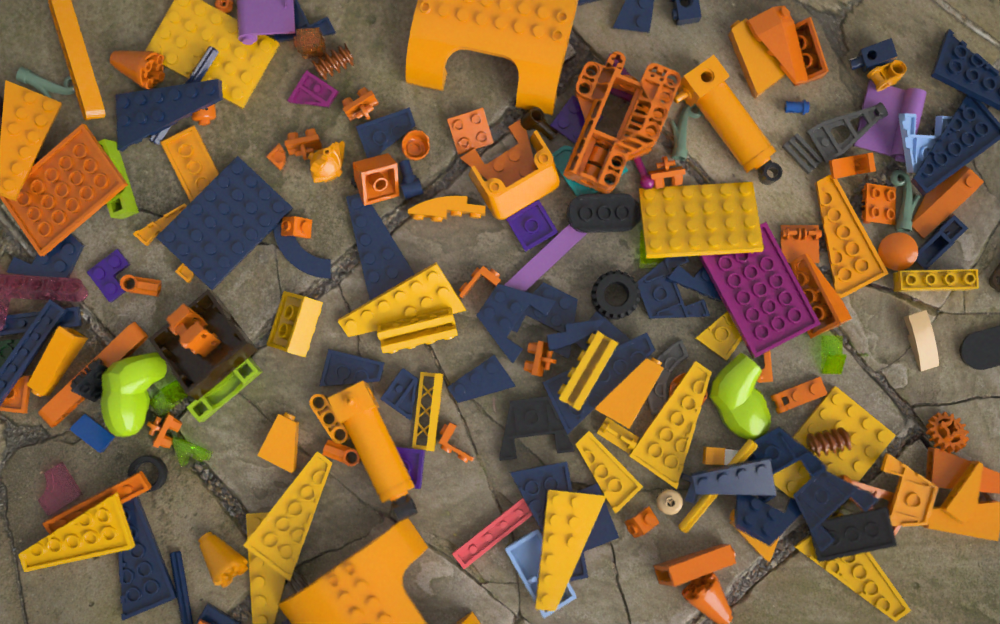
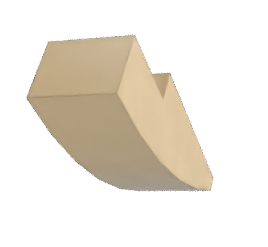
(922, 340)

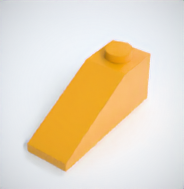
(964, 496)

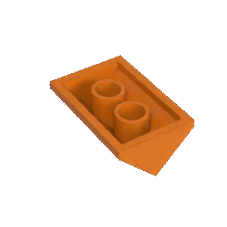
(811, 50)

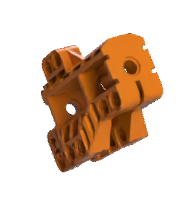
(641, 138)

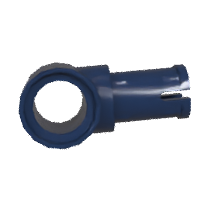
(410, 183)

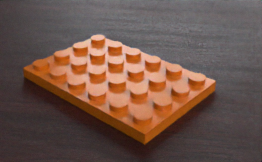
(65, 190)

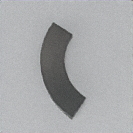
(670, 359)

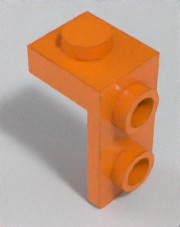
(852, 165)
(492, 276)
(446, 433)

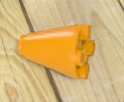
(221, 559)

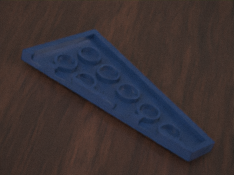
(962, 140)
(620, 365)
(533, 487)

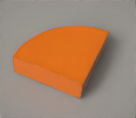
(277, 157)

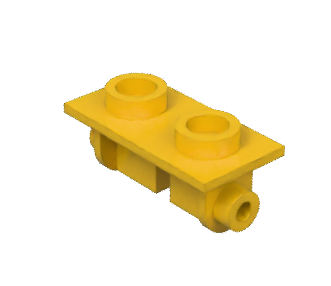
(618, 435)

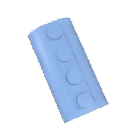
(526, 559)

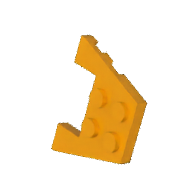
(152, 229)
(912, 497)

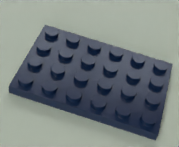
(224, 223)

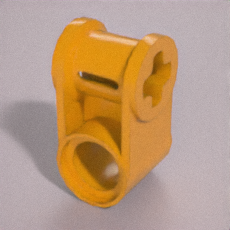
(887, 74)

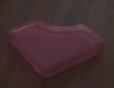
(59, 489)

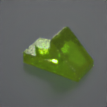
(832, 354)
(168, 398)
(185, 449)

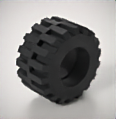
(623, 280)

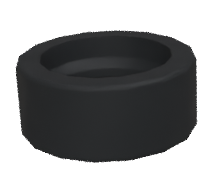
(157, 462)

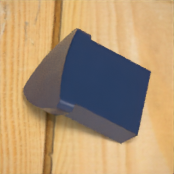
(691, 495)

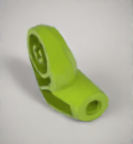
(126, 394)
(739, 401)

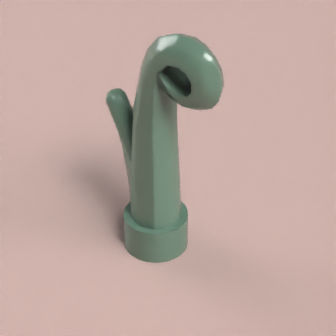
(43, 85)
(680, 132)
(907, 207)

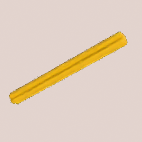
(706, 500)

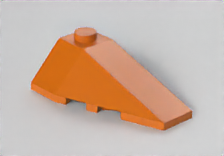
(779, 35)
(944, 200)
(821, 296)

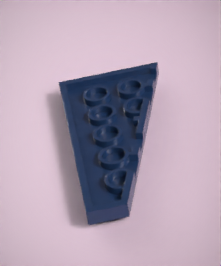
(967, 71)
(157, 109)
(379, 254)
(142, 569)

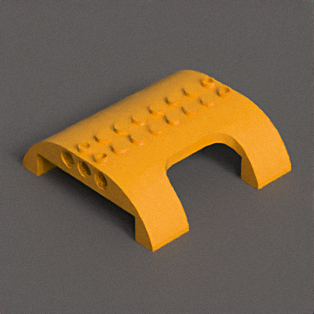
(523, 31)
(366, 585)

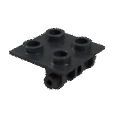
(90, 385)

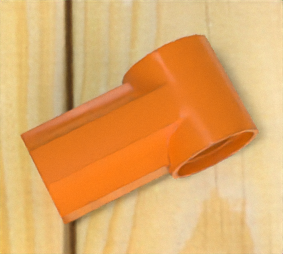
(142, 285)
(340, 452)

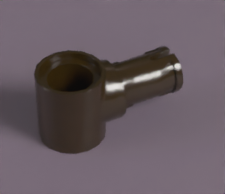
(535, 120)

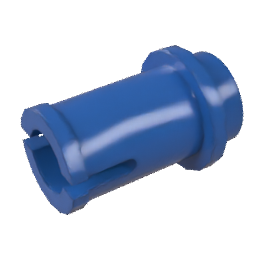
(797, 107)

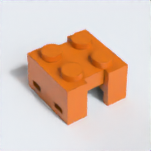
(191, 331)

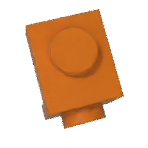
(296, 227)
(641, 522)

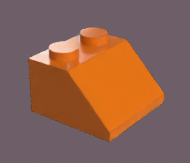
(376, 178)

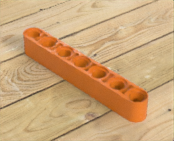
(121, 347)

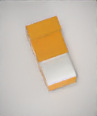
(718, 455)

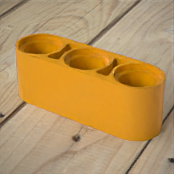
(321, 415)

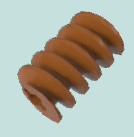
(333, 62)
(828, 440)

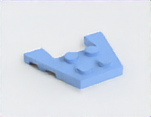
(918, 146)

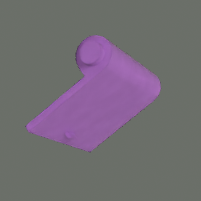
(264, 18)
(886, 134)

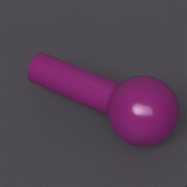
(645, 181)

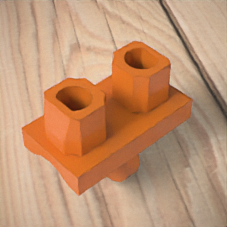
(360, 106)
(303, 145)
(675, 173)
(542, 358)
(161, 438)

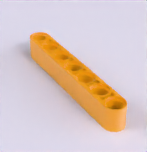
(77, 59)

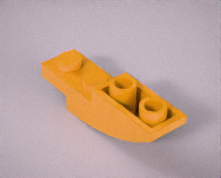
(439, 207)

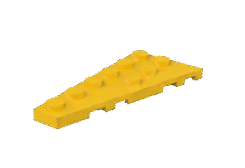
(415, 296)
(669, 435)
(285, 527)
(565, 532)
(89, 535)
(862, 576)
(265, 582)

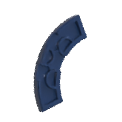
(300, 258)

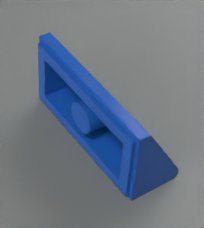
(92, 433)

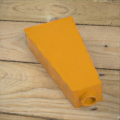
(757, 65)
(56, 360)
(630, 395)
(983, 525)

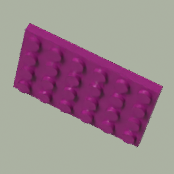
(761, 295)

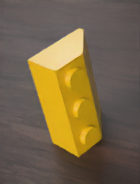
(294, 324)

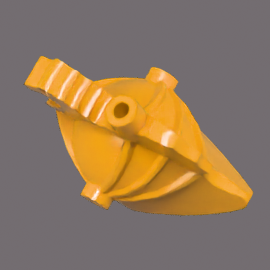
(327, 162)

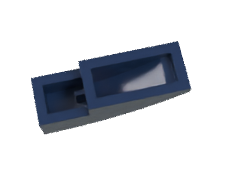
(940, 241)
(573, 333)

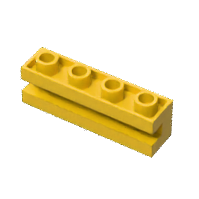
(935, 280)
(417, 330)
(587, 372)

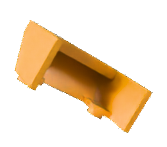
(509, 200)

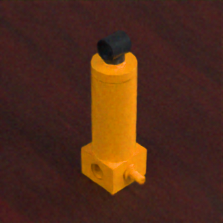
(729, 118)
(359, 413)

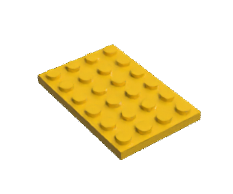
(195, 26)
(700, 220)
(866, 436)

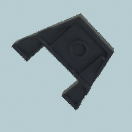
(533, 418)

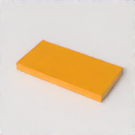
(190, 161)

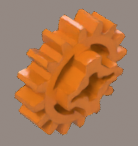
(947, 432)

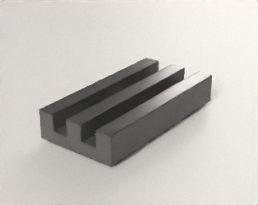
(809, 150)

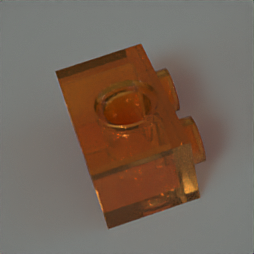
(310, 42)

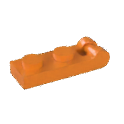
(799, 394)

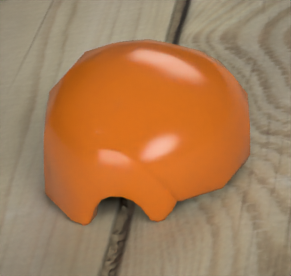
(415, 145)

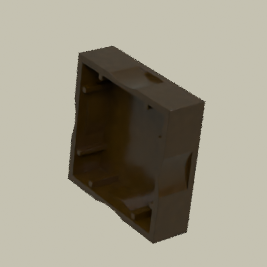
(201, 374)

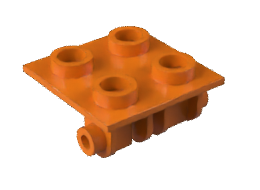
(470, 130)
(879, 204)
(799, 240)

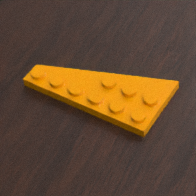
(24, 128)
(849, 248)

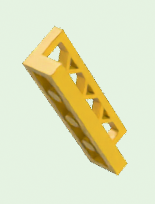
(434, 414)

